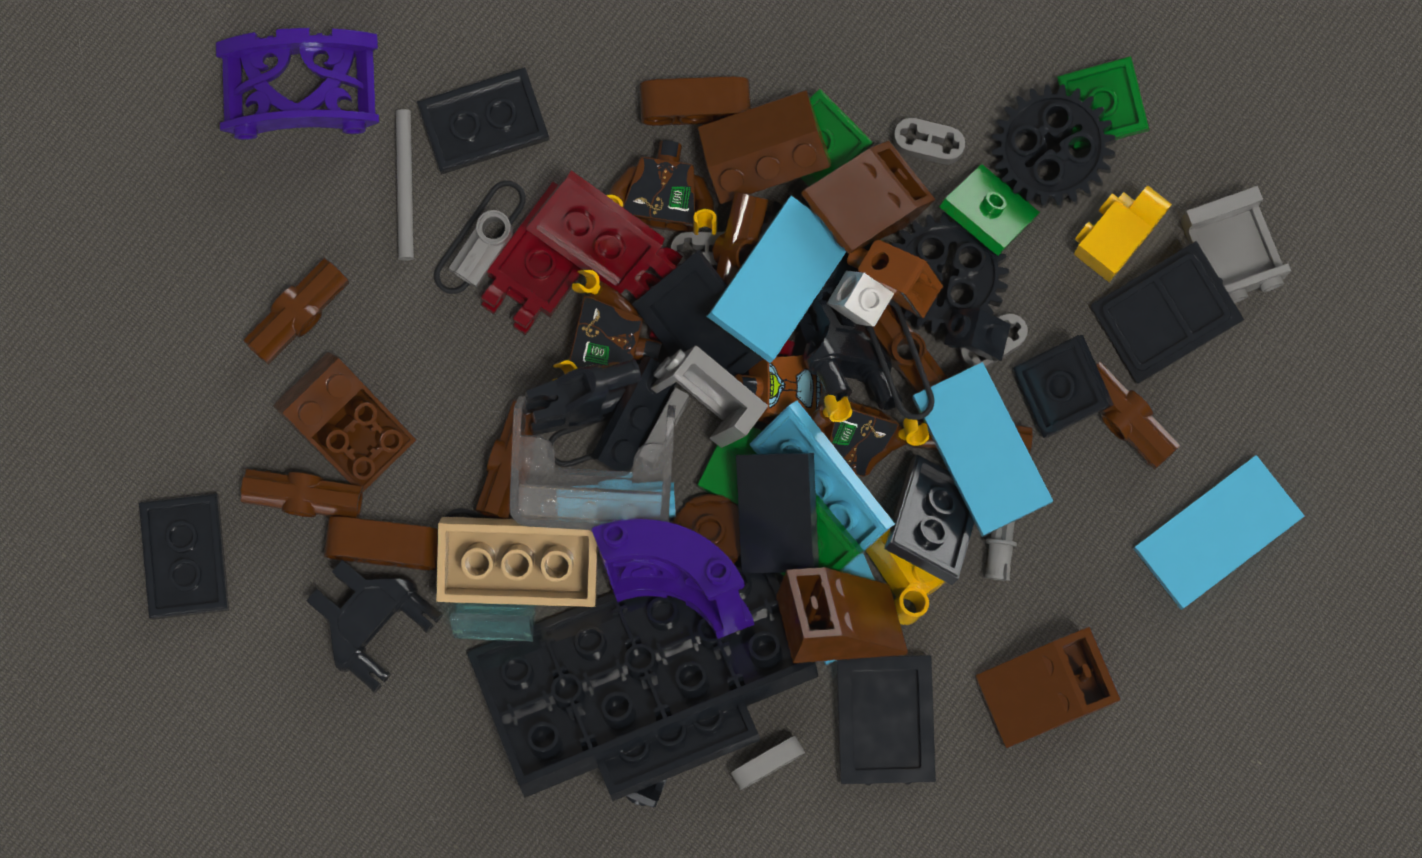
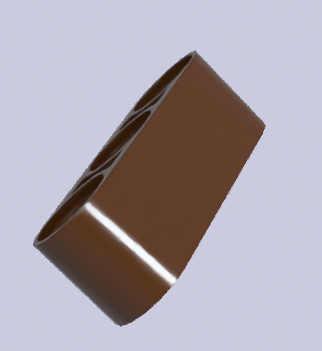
(692, 100)
(381, 543)

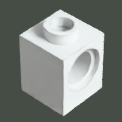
(860, 298)

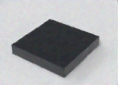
(1063, 386)

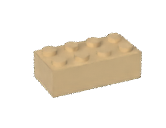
(515, 563)

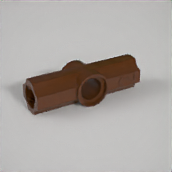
(741, 235)
(296, 311)
(891, 336)
(1134, 421)
(496, 491)
(301, 494)

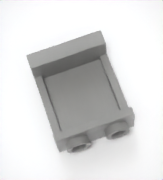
(1237, 243)
(715, 390)

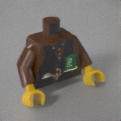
(666, 193)
(607, 329)
(863, 432)

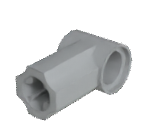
(480, 251)

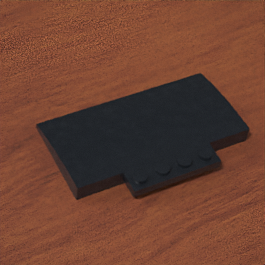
(634, 688)

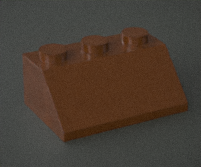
(764, 146)

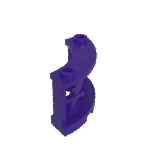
(252, 51)
(674, 561)

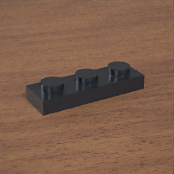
(632, 420)

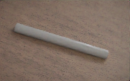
(404, 185)

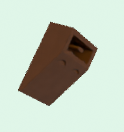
(869, 197)
(344, 421)
(838, 616)
(1048, 687)

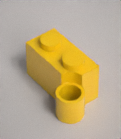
(1119, 231)
(904, 580)

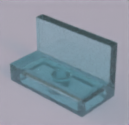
(493, 621)

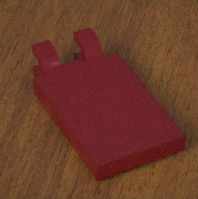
(602, 237)
(530, 275)

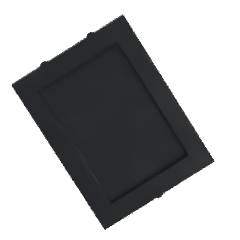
(679, 311)
(1167, 312)
(886, 720)

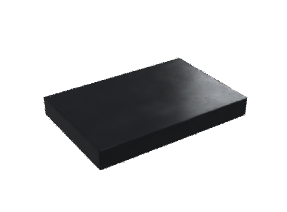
(483, 120)
(777, 512)
(931, 522)
(184, 556)

